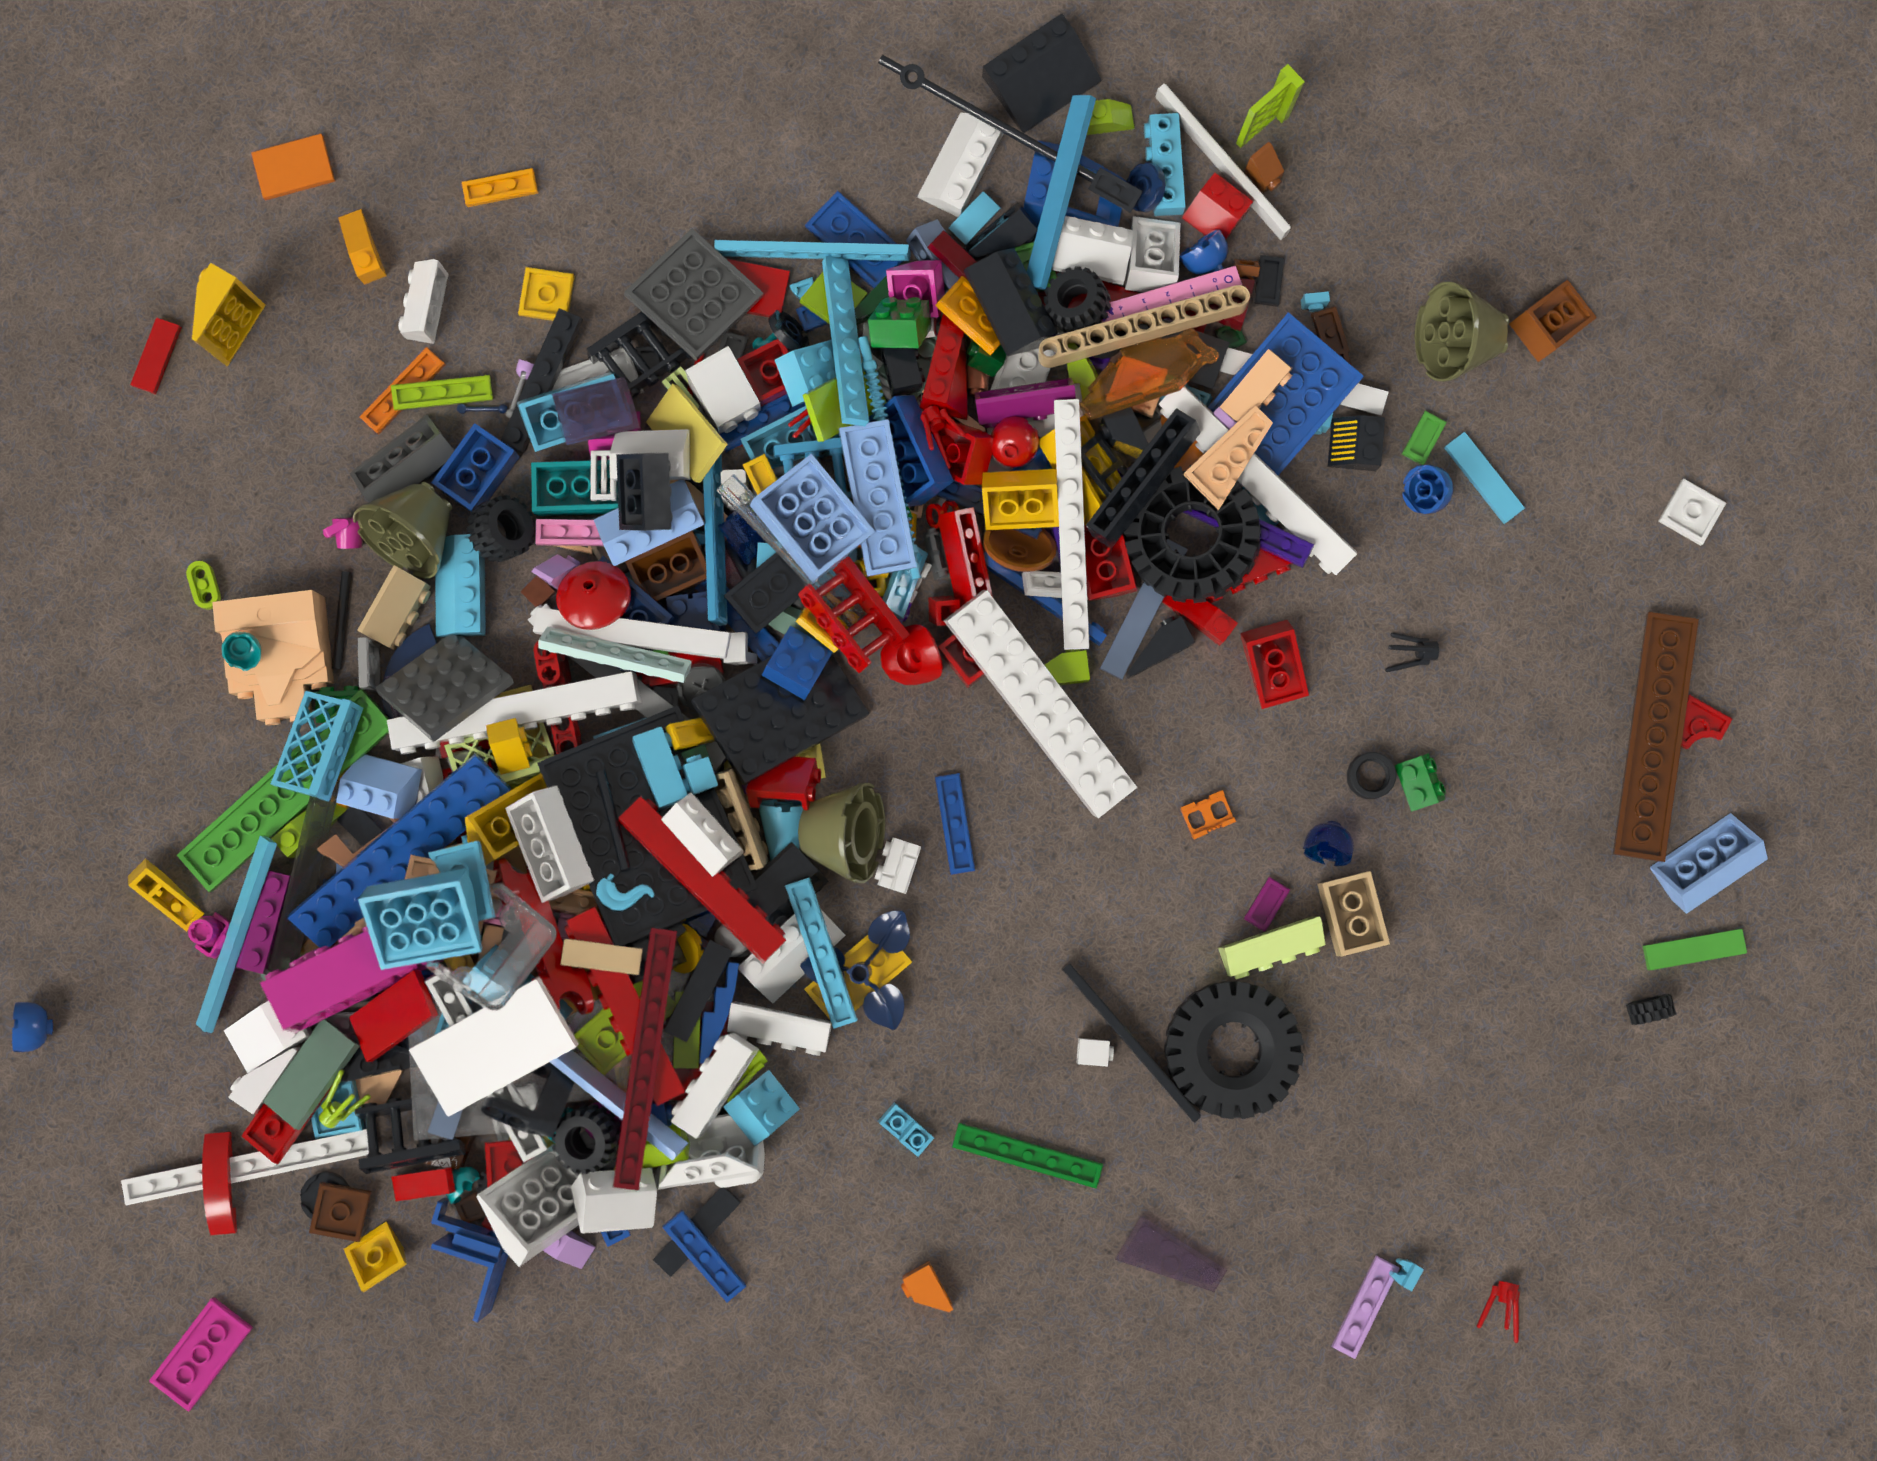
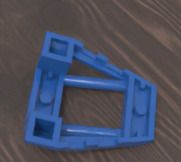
(1039, 183)

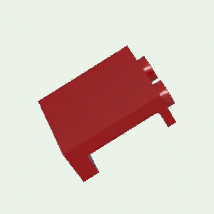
(789, 781)

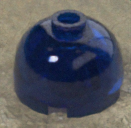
(1329, 842)

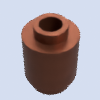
(976, 381)

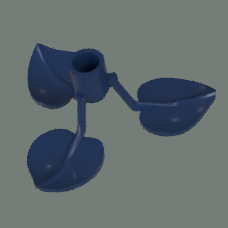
(885, 1004)

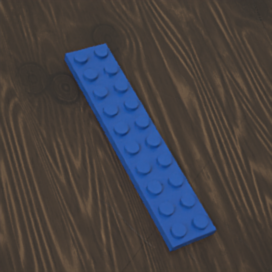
(423, 829)

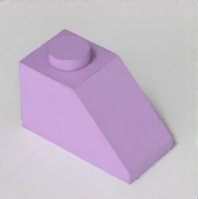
(555, 569)
(571, 1250)

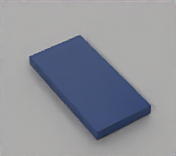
(844, 223)

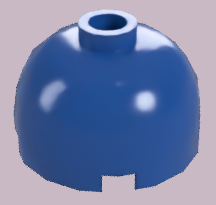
(1206, 254)
(1427, 489)
(30, 1027)

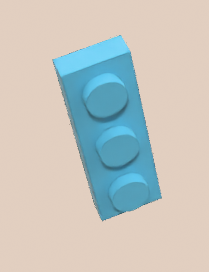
(902, 587)

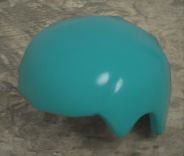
(241, 650)
(463, 1181)

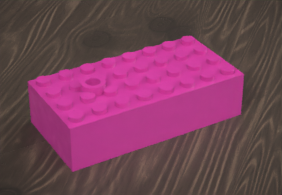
(330, 981)

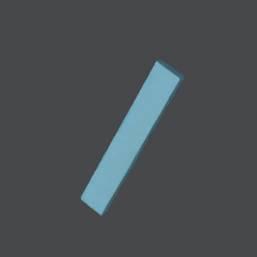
(821, 952)

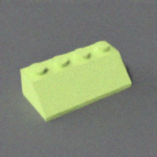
(1273, 946)

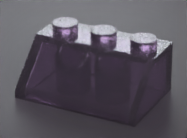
(595, 411)

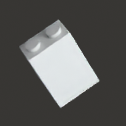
(723, 390)

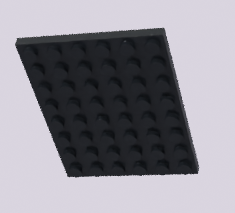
(578, 785)

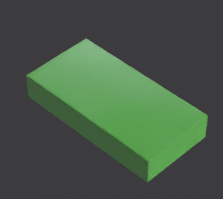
(1424, 438)

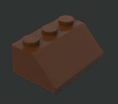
(670, 567)

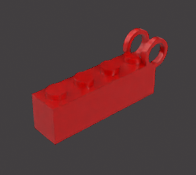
(962, 550)

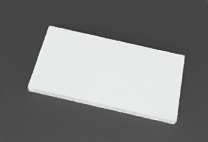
(493, 1047)

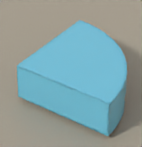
(801, 287)

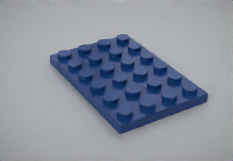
(1307, 400)

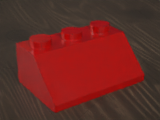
(1108, 569)

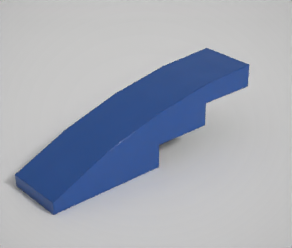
(714, 1021)

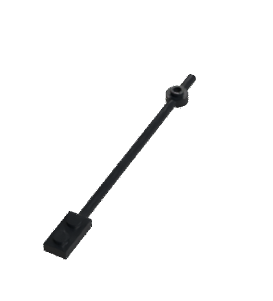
(1102, 183)

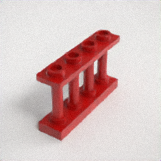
(871, 602)

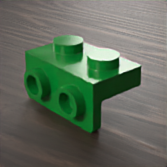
(1420, 782)

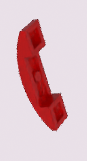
(217, 1183)

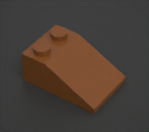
(1552, 320)

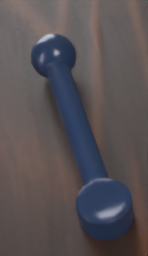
(461, 408)

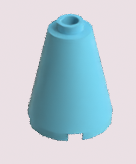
(780, 824)

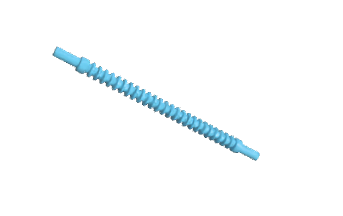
(869, 366)

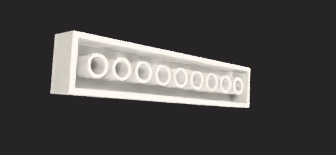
(1040, 703)

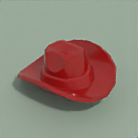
(914, 659)

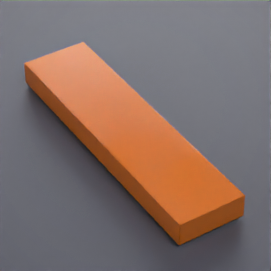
(422, 369)

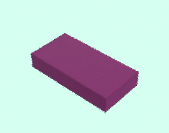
(1266, 904)

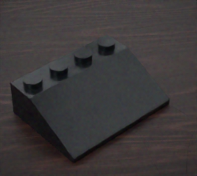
(1041, 73)

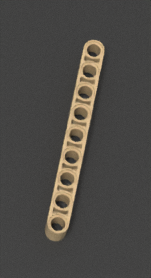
(1152, 318)

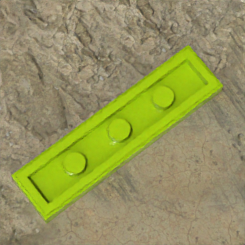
(441, 392)

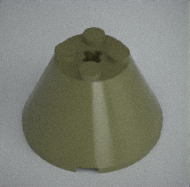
(1457, 332)
(407, 528)

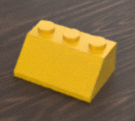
(1020, 499)

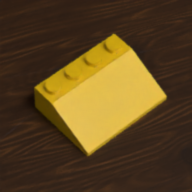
(223, 313)

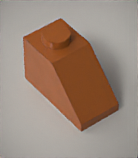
(1265, 169)

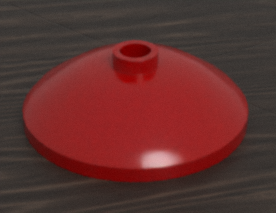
(594, 606)

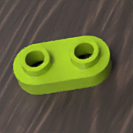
(202, 586)

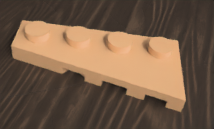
(1224, 462)

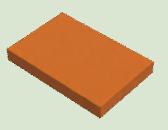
(293, 167)

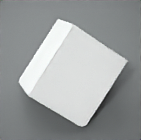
(738, 650)

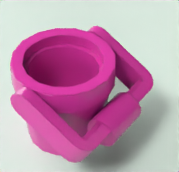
(345, 532)
(209, 932)

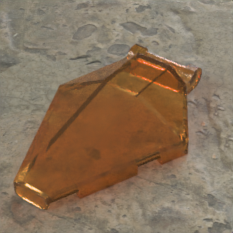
(1147, 373)

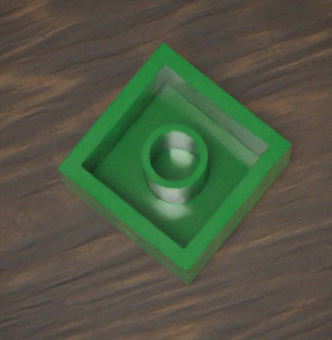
(900, 323)

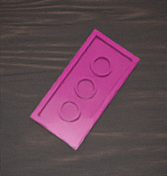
(201, 1354)

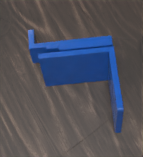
(475, 1245)

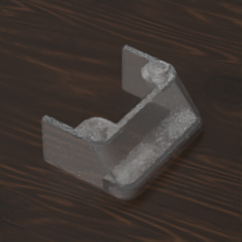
(511, 962)

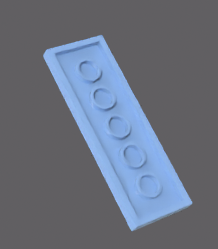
(878, 496)

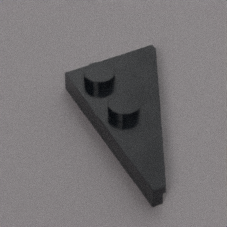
(391, 1061)

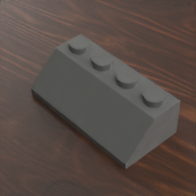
(403, 461)

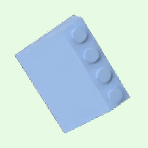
(812, 518)

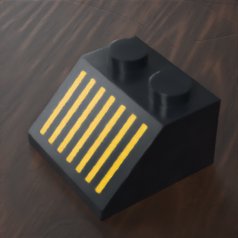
(1123, 432)
(1356, 442)

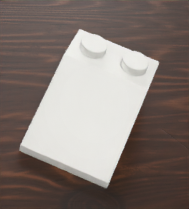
(1153, 254)
(260, 1037)

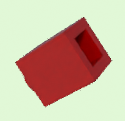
(941, 608)

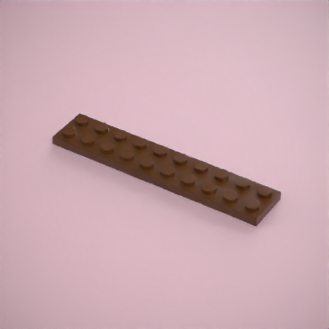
(1655, 737)

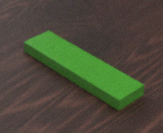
(1694, 949)

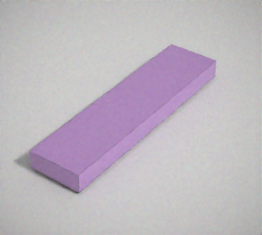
(1365, 1307)

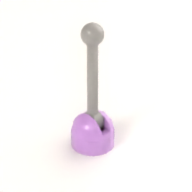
(523, 371)

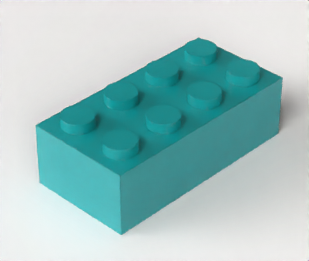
(566, 489)

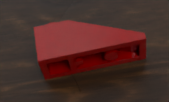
(1204, 617)

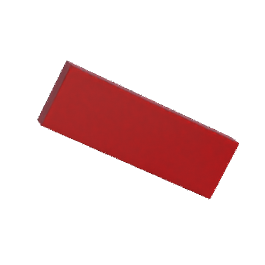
(155, 356)
(423, 1184)

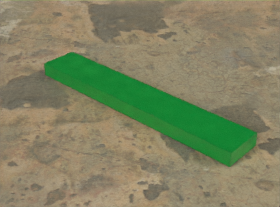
(1027, 1155)

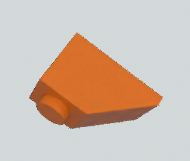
(926, 1288)

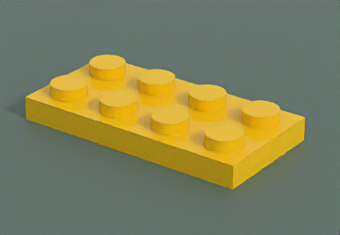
(884, 969)

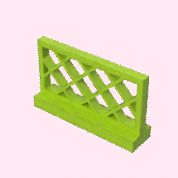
(1275, 104)

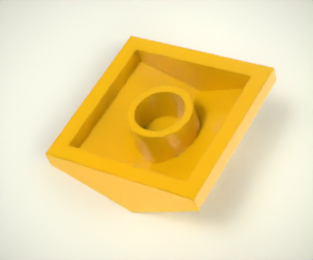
(375, 1256)

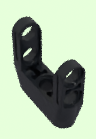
(548, 1108)

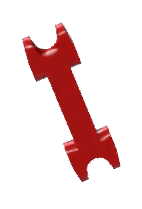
(555, 671)
(559, 979)

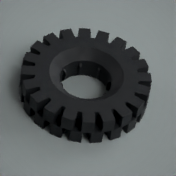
(1196, 575)
(1277, 1056)

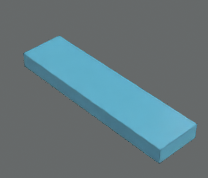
(1484, 477)

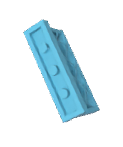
(332, 750)

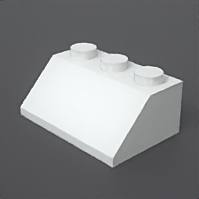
(1094, 246)
(423, 301)
(658, 441)
(702, 834)
(613, 1209)

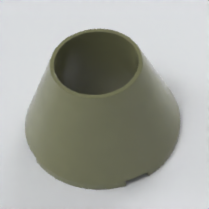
(845, 831)

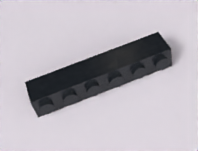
(1143, 478)

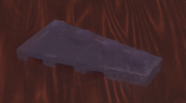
(1166, 1255)

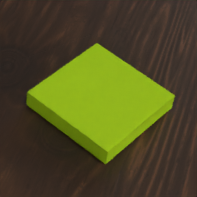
(816, 299)

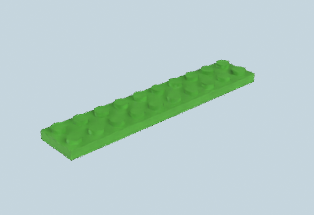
(268, 808)

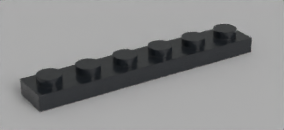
(544, 373)

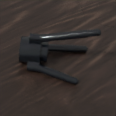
(1424, 649)

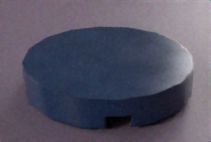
(1151, 182)

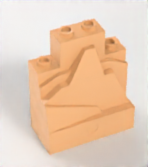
(293, 650)

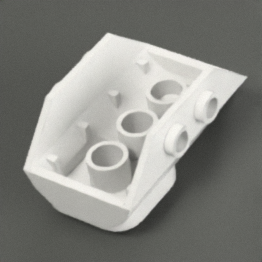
(718, 1156)

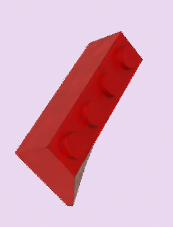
(947, 372)

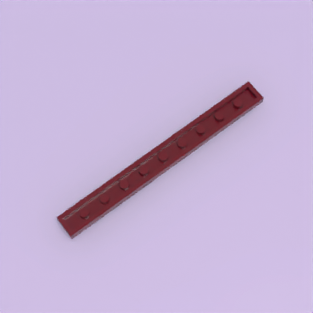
(644, 1059)

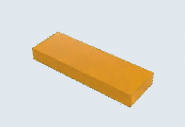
(500, 187)

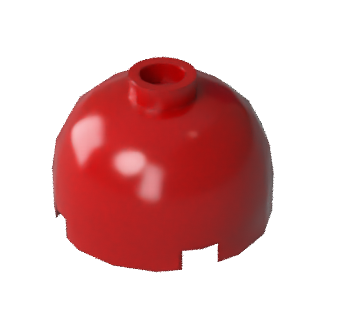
(1014, 441)

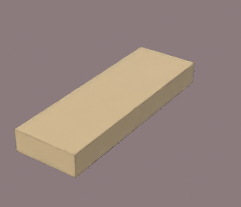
(601, 956)

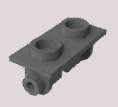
(936, 553)

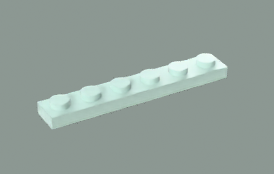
(615, 654)

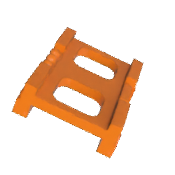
(1210, 822)

